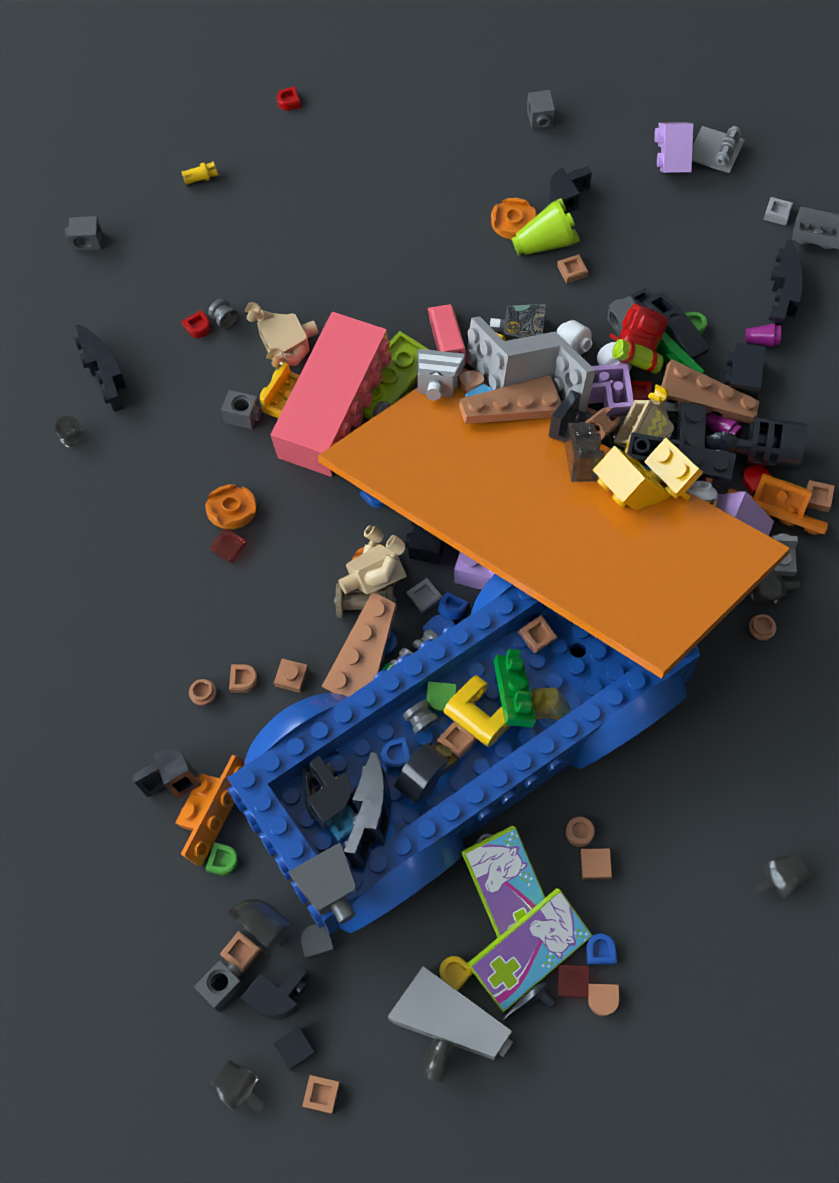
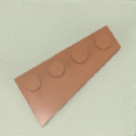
(696, 388)
(514, 402)
(364, 648)

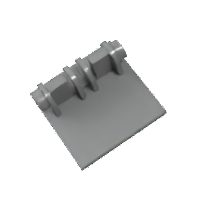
(717, 148)

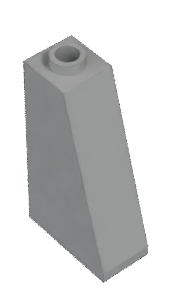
(445, 1014)

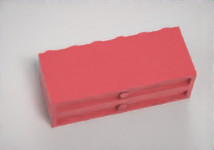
(331, 390)

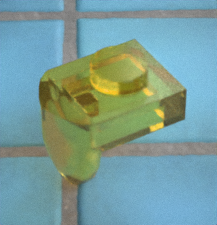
(549, 703)

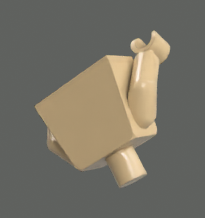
(282, 335)
(377, 564)

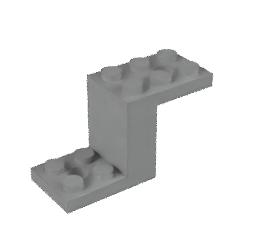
(526, 359)

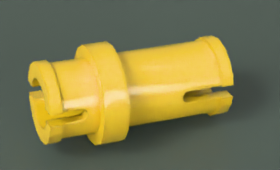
(200, 173)

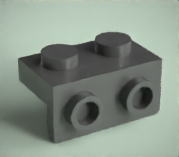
(817, 228)

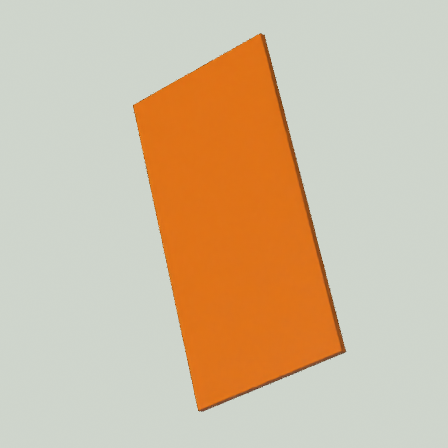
(506, 499)

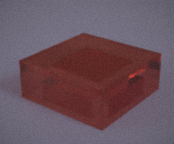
(228, 545)
(573, 981)

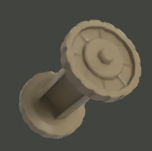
(357, 599)

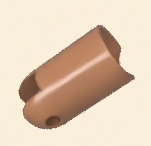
(602, 423)

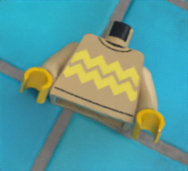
(646, 418)

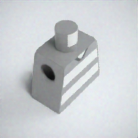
(438, 372)

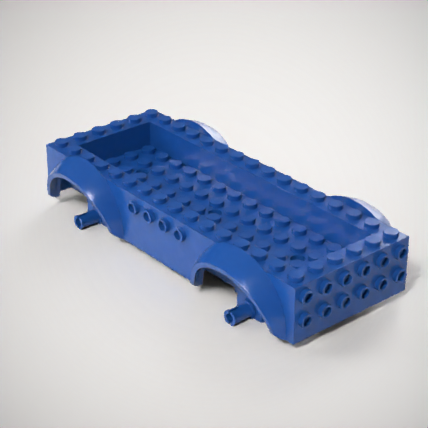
(608, 704)

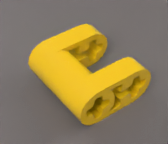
(464, 712)

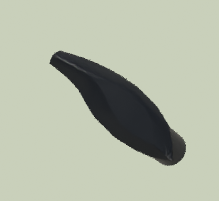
(308, 786)
(537, 992)

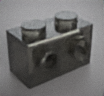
(583, 451)

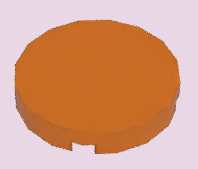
(511, 216)
(231, 507)

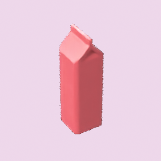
(446, 329)

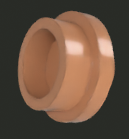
(762, 627)
(202, 692)

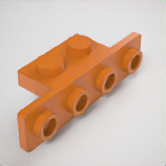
(786, 503)
(207, 811)

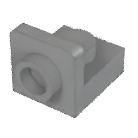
(787, 566)

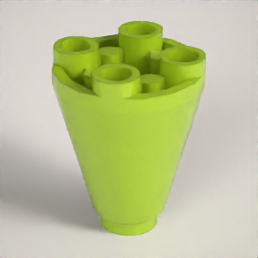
(546, 231)

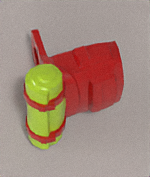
(640, 338)

